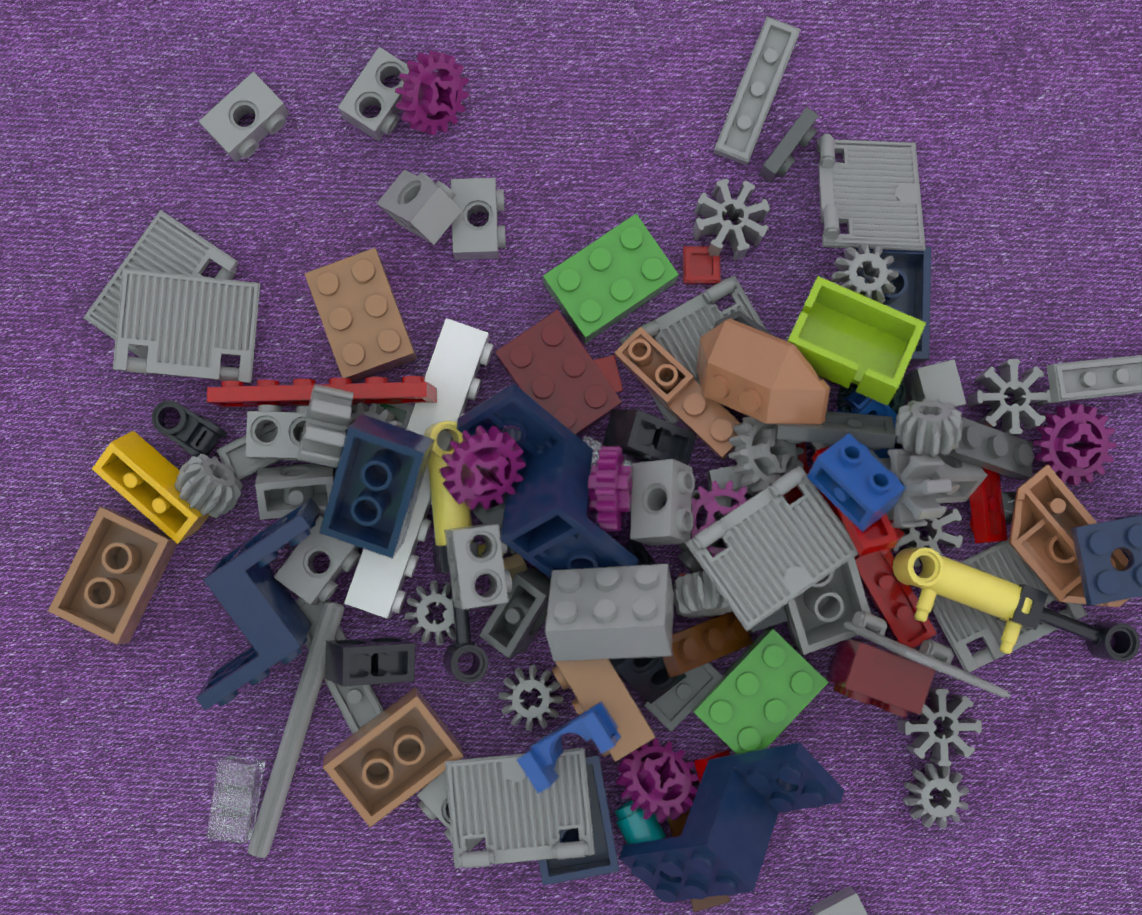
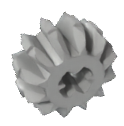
(872, 266)
(928, 427)
(208, 485)
(698, 597)
(424, 610)
(533, 710)
(930, 810)

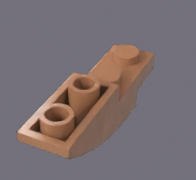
(678, 391)

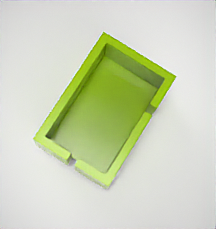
(855, 340)

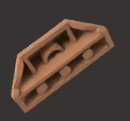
(760, 376)
(1044, 539)

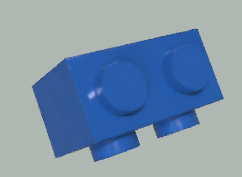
(856, 482)

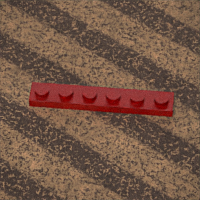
(270, 392)

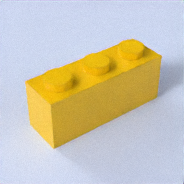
(148, 484)

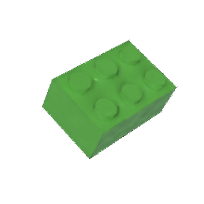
(610, 278)
(760, 694)

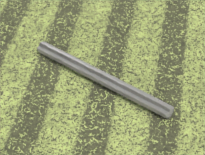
(295, 731)

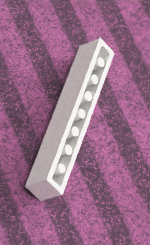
(454, 373)

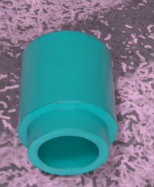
(634, 827)

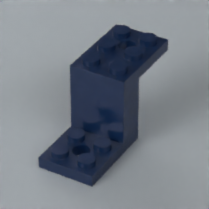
(549, 507)
(1093, 552)
(259, 606)
(732, 823)

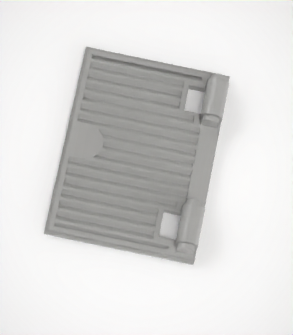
(872, 193)
(162, 248)
(186, 324)
(683, 326)
(773, 548)
(965, 624)
(925, 655)
(499, 803)

